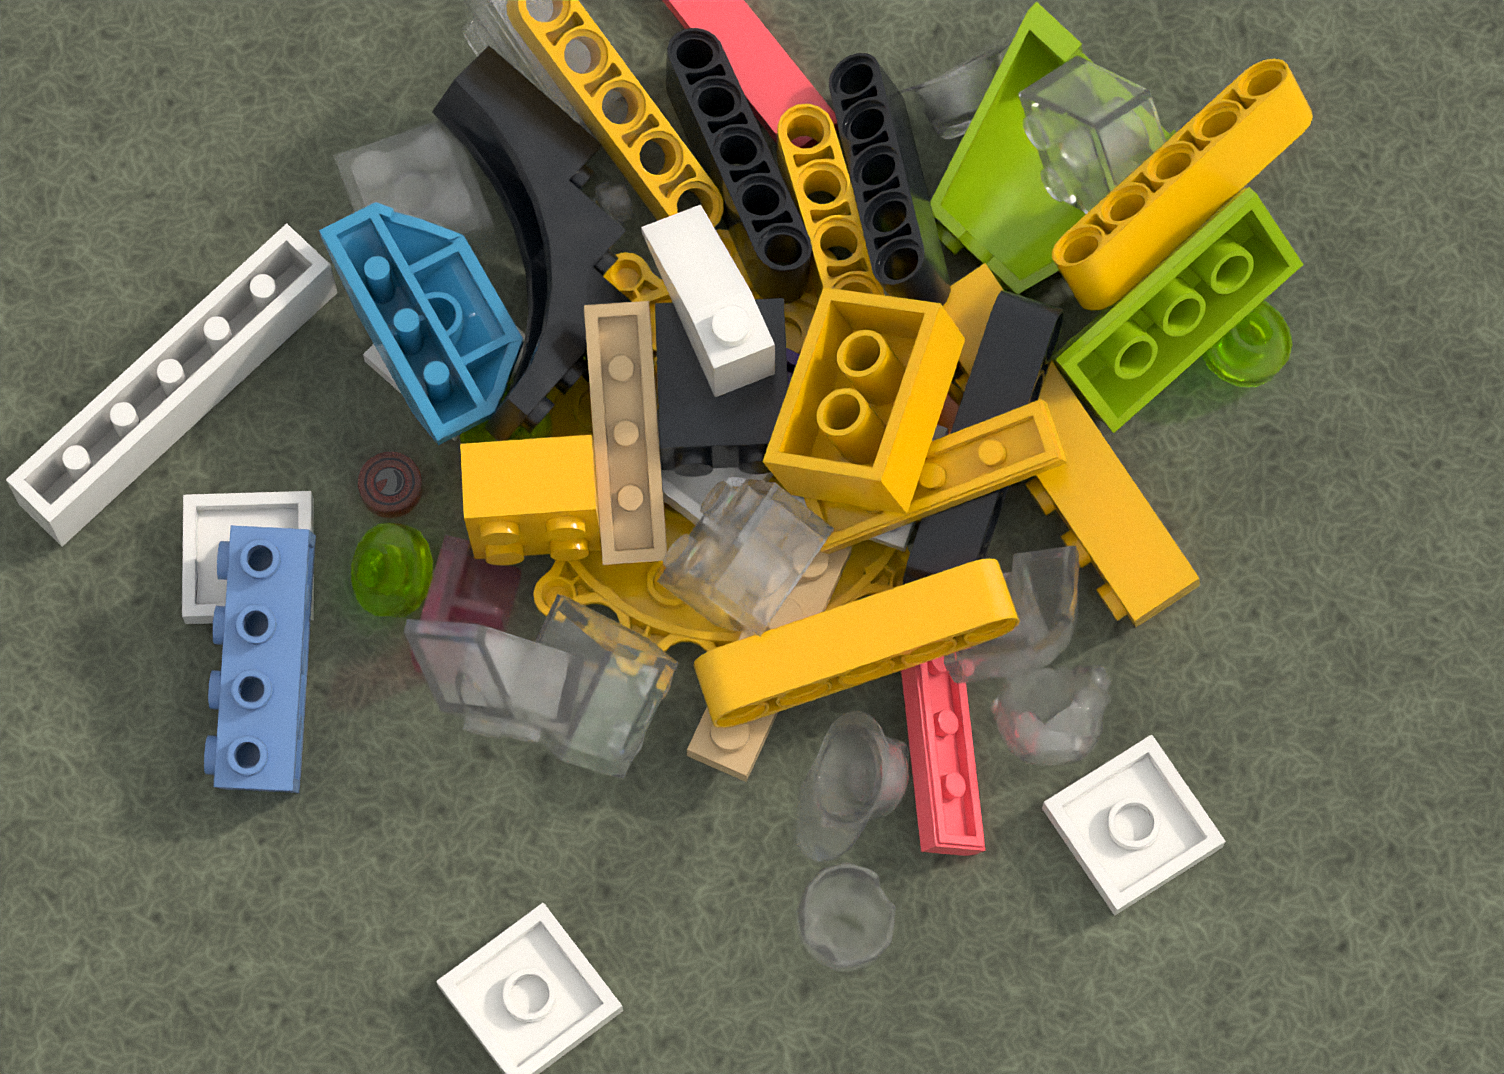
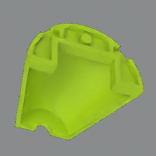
(993, 185)

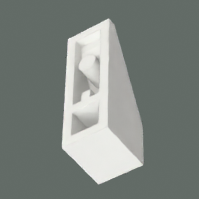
(711, 300)

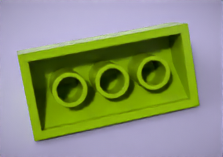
(1177, 310)

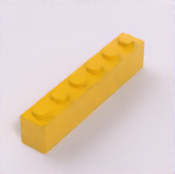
(1092, 490)

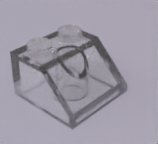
(496, 678)
(617, 689)

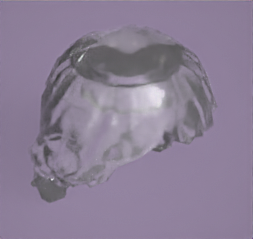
(1069, 699)

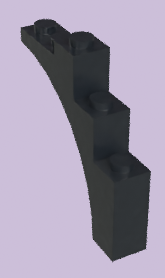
(565, 240)

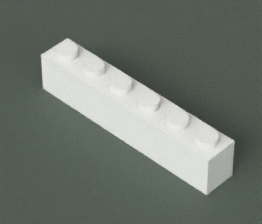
(173, 385)

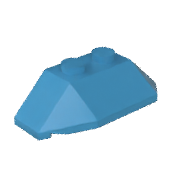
(427, 315)

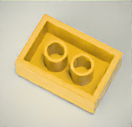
(864, 400)

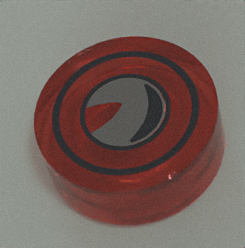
(390, 484)

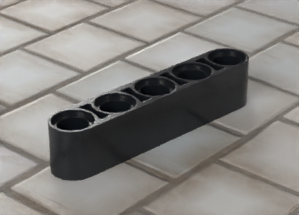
(888, 181)
(746, 188)
(1003, 378)

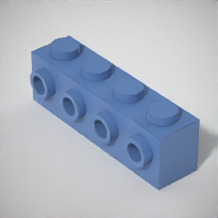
(262, 659)

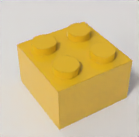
(531, 498)

